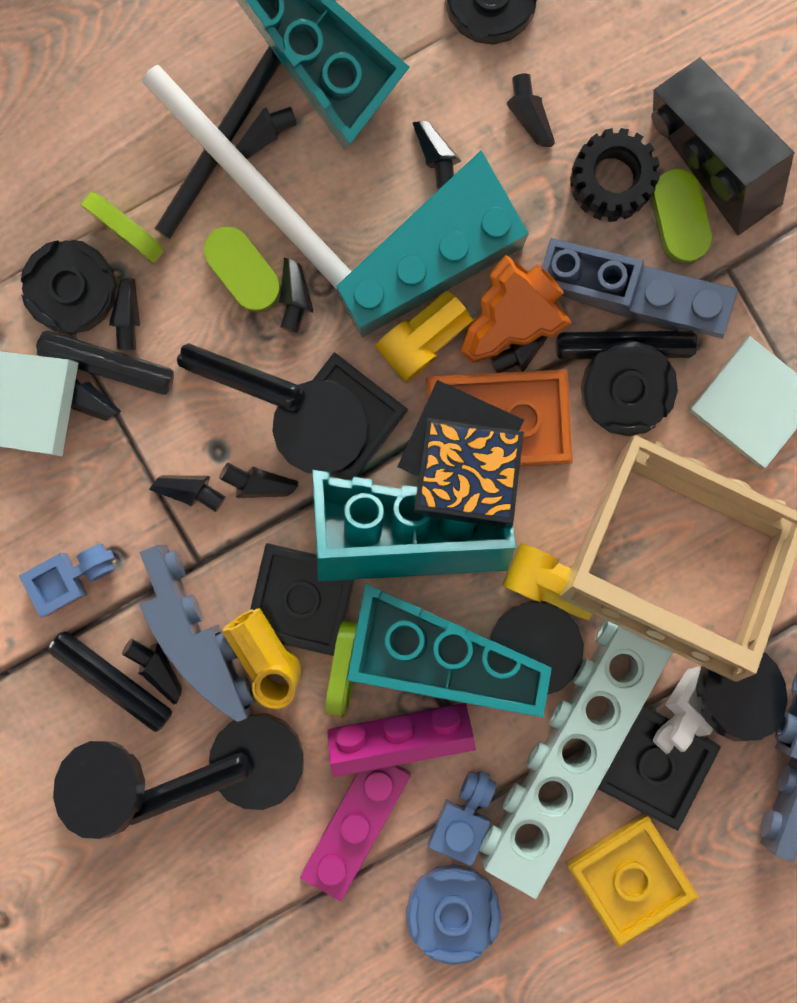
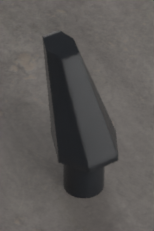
(530, 111)
(264, 130)
(436, 152)
(294, 296)
(125, 314)
(517, 355)
(92, 402)
(257, 482)
(189, 490)
(154, 668)

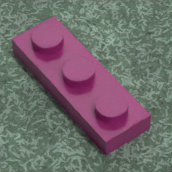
(400, 740)
(354, 829)

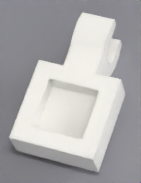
(688, 716)

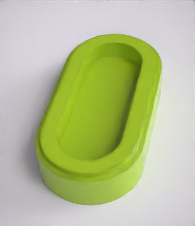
(681, 216)
(123, 227)
(242, 269)
(339, 688)

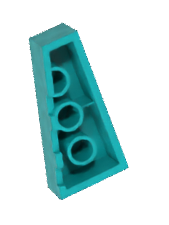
(330, 58)
(437, 247)
(374, 534)
(429, 656)

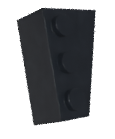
(723, 144)

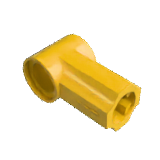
(414, 344)
(540, 578)
(264, 655)

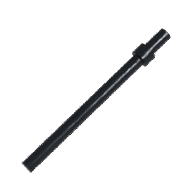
(229, 127)

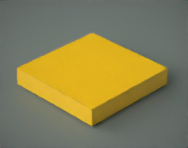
(632, 880)

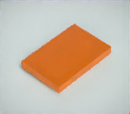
(531, 395)

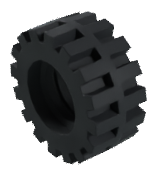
(634, 155)

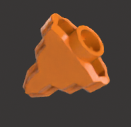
(514, 311)

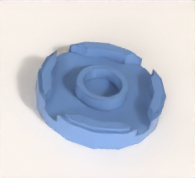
(453, 914)

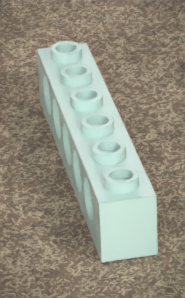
(530, 864)

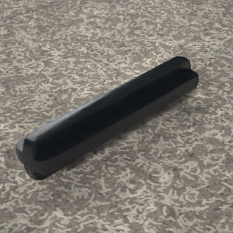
(586, 344)
(107, 362)
(240, 377)
(110, 681)
(193, 786)

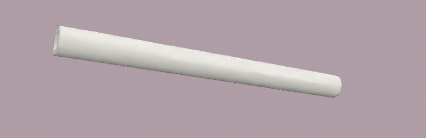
(245, 175)

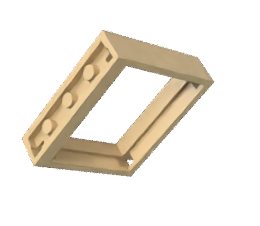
(726, 495)

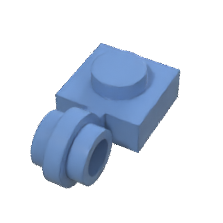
(58, 582)
(458, 827)

